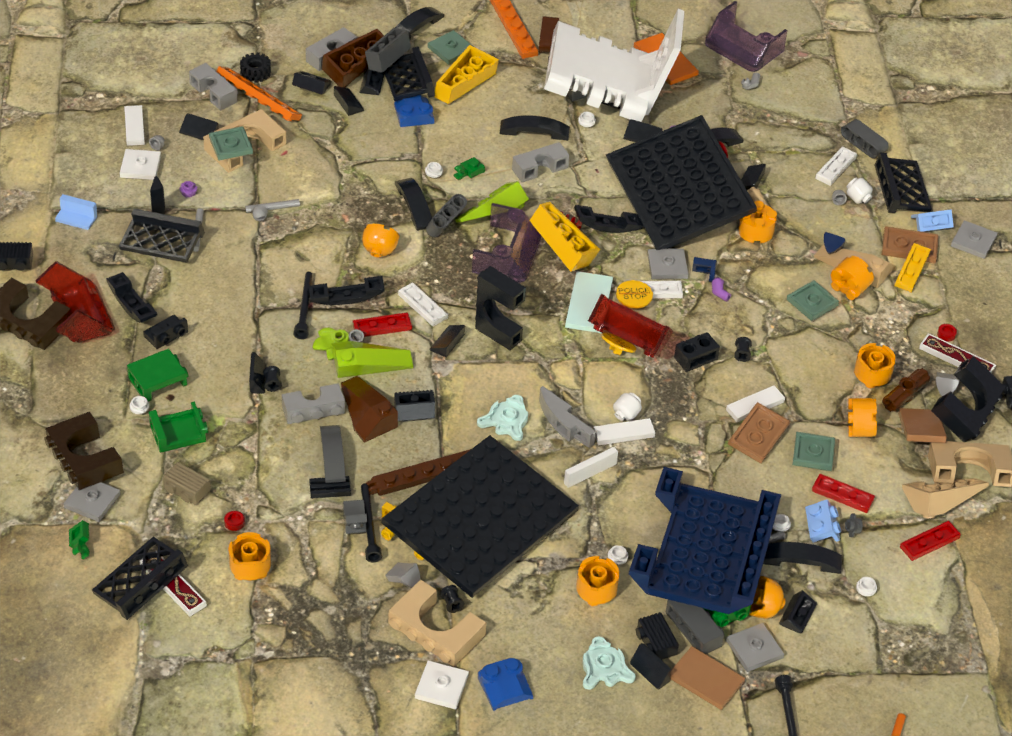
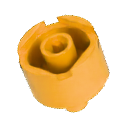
(758, 225)
(851, 277)
(874, 365)
(862, 417)
(249, 556)
(597, 580)

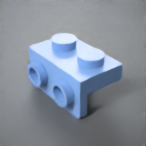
(823, 521)

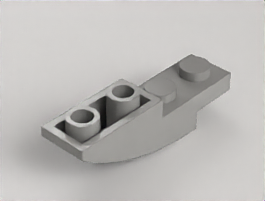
(560, 417)

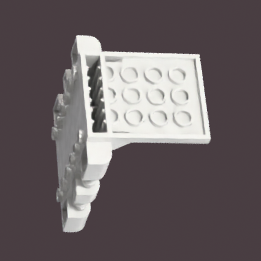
(609, 73)

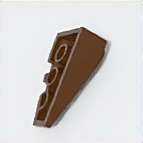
(368, 409)

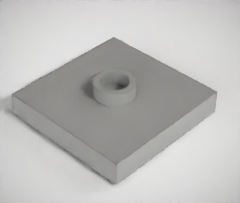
(974, 239)
(667, 264)
(92, 501)
(755, 647)

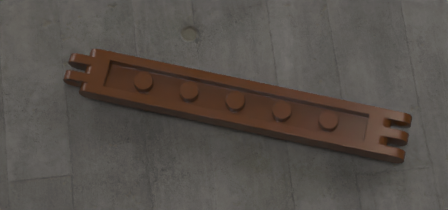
(411, 475)

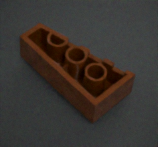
(349, 60)

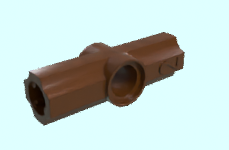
(906, 389)

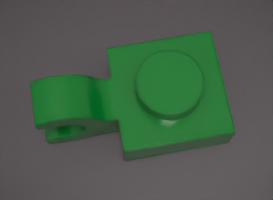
(469, 167)
(78, 537)

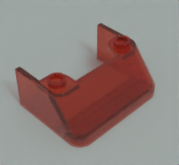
(89, 313)
(629, 326)

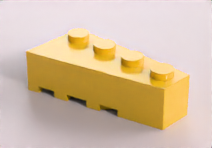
(465, 74)
(564, 237)

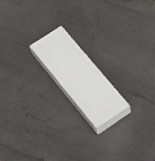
(134, 125)
(836, 166)
(665, 289)
(422, 304)
(768, 397)
(624, 431)
(590, 467)

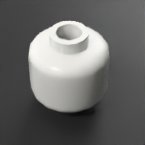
(859, 190)
(627, 407)

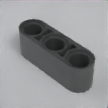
(864, 138)
(446, 215)

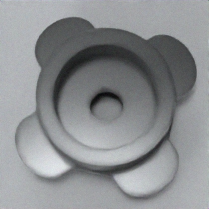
(853, 525)

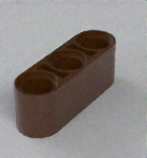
(546, 35)

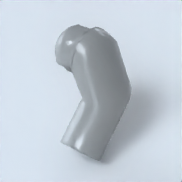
(754, 82)

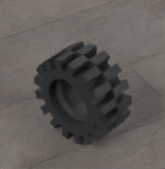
(249, 62)

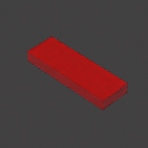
(383, 324)
(843, 493)
(930, 540)

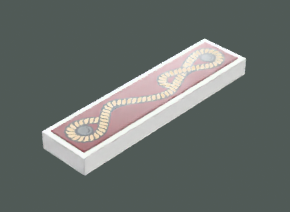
(950, 352)
(181, 592)

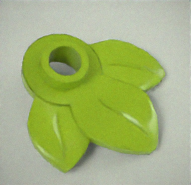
(327, 337)

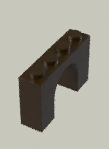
(38, 331)
(82, 470)

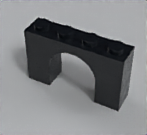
(489, 319)
(986, 392)

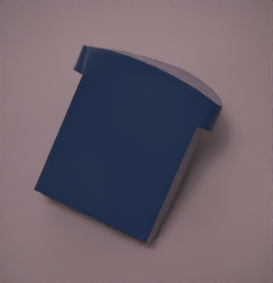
(833, 242)
(705, 266)

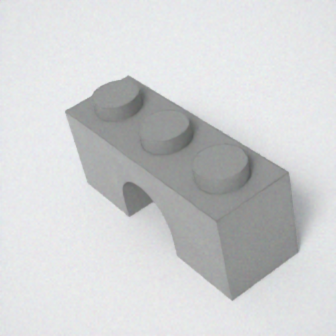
(315, 52)
(221, 91)
(551, 156)
(299, 409)

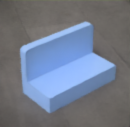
(76, 212)
(933, 220)

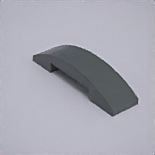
(332, 453)

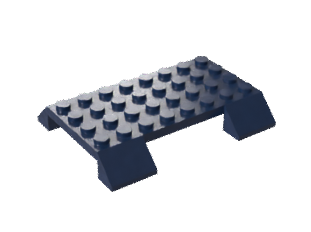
(709, 547)

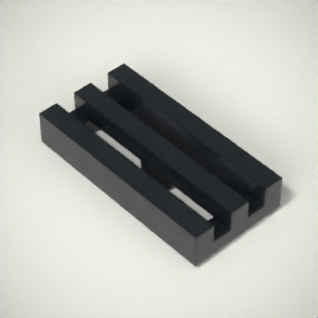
(331, 488)

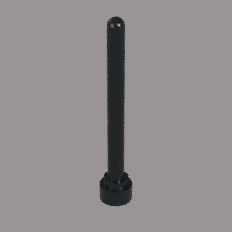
(301, 330)
(373, 551)
(784, 685)

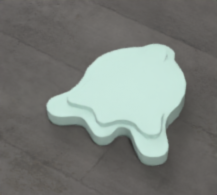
(507, 417)
(605, 664)

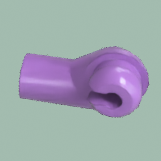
(717, 289)

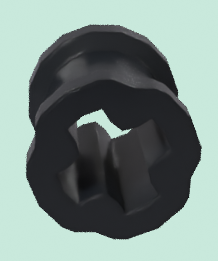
(743, 347)
(272, 378)
(452, 599)

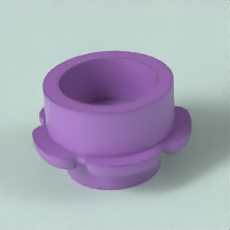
(188, 189)

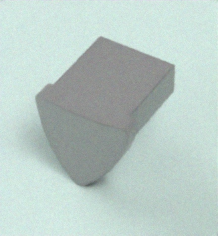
(946, 383)
(404, 573)

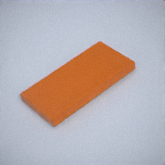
(682, 67)

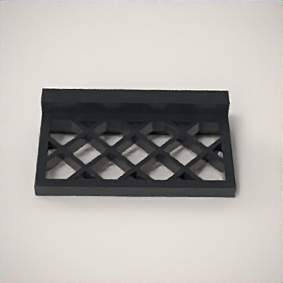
(419, 71)
(889, 184)
(166, 224)
(148, 584)

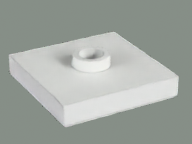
(140, 164)
(441, 684)

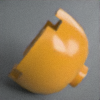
(379, 240)
(768, 599)

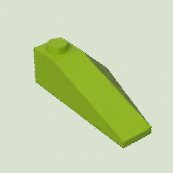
(509, 195)
(363, 358)

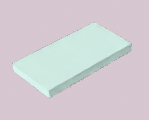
(584, 297)

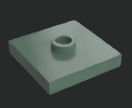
(449, 46)
(230, 143)
(812, 300)
(813, 451)

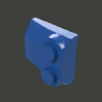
(414, 111)
(504, 683)

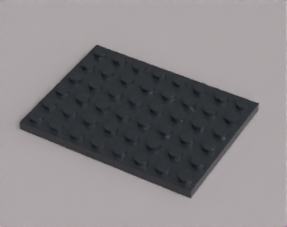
(680, 183)
(480, 515)

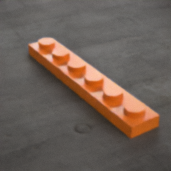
(515, 28)
(263, 97)

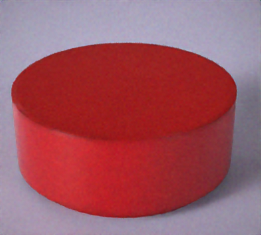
(947, 332)
(234, 520)

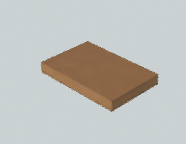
(899, 241)
(922, 425)
(759, 432)
(706, 678)

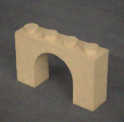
(257, 126)
(992, 457)
(448, 645)

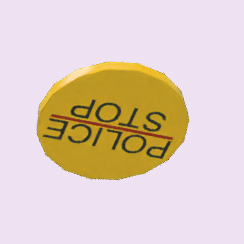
(634, 294)
(618, 344)

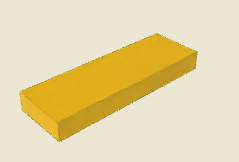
(912, 267)

